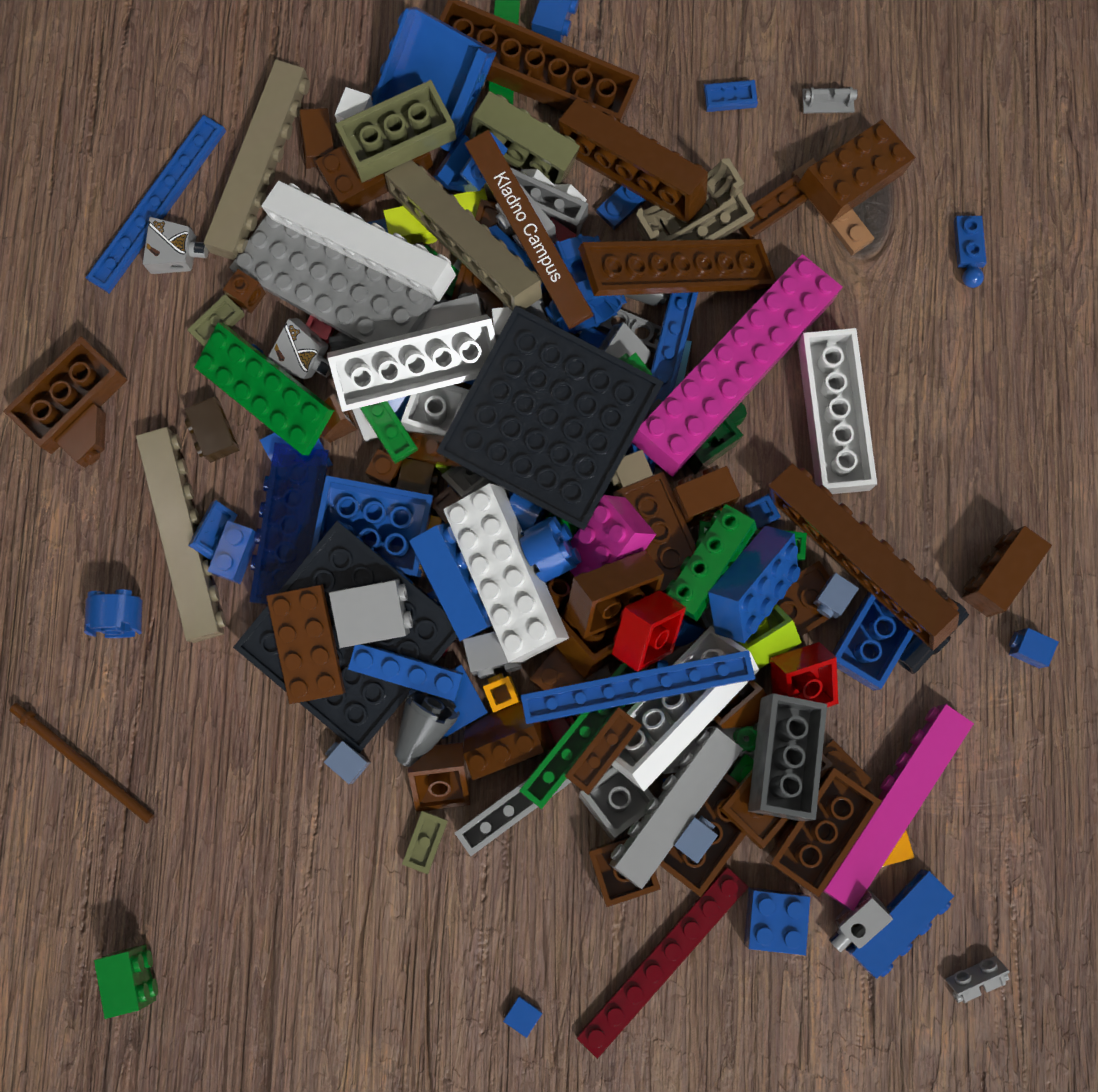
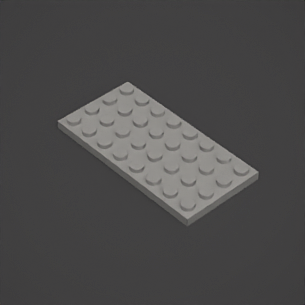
(330, 285)

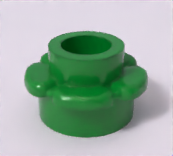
(739, 735)

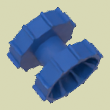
(601, 306)

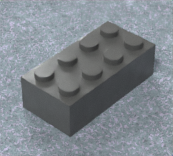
(788, 758)

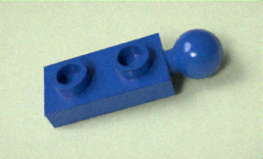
(970, 248)

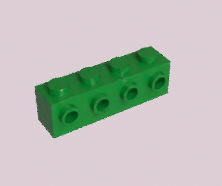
(712, 558)

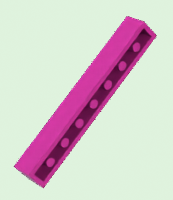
(901, 799)

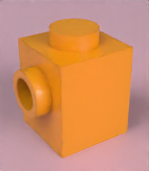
(501, 692)

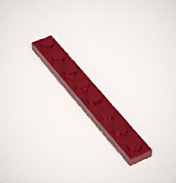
(661, 962)

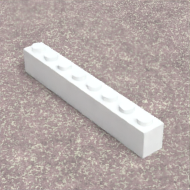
(359, 240)

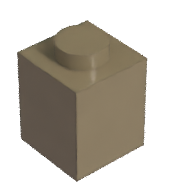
(631, 470)

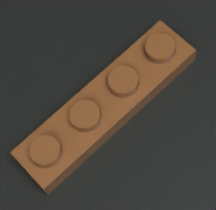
(848, 227)

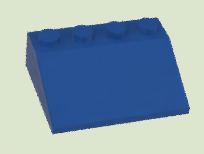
(379, 516)

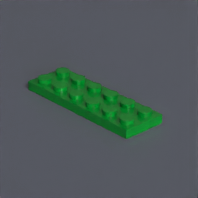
(264, 389)

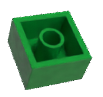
(126, 981)

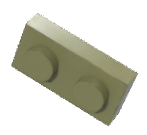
(223, 311)
(425, 842)

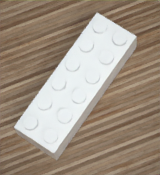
(411, 362)
(837, 411)
(507, 584)
(676, 720)

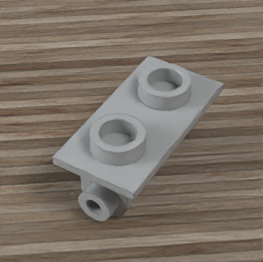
(829, 100)
(966, 983)

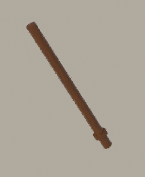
(27, 718)

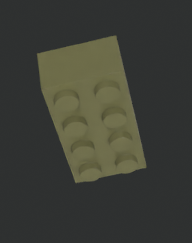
(396, 131)
(528, 141)

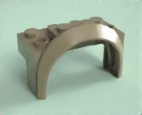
(710, 222)

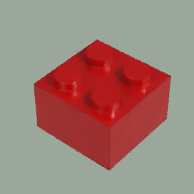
(648, 630)
(806, 674)

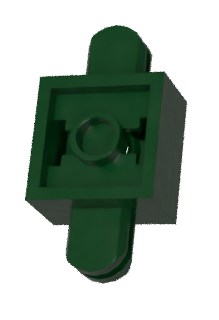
(719, 442)

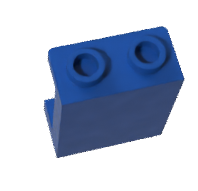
(459, 170)

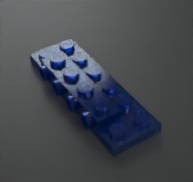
(288, 517)

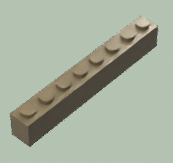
(257, 160)
(464, 236)
(177, 525)

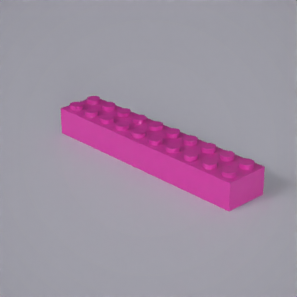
(736, 365)

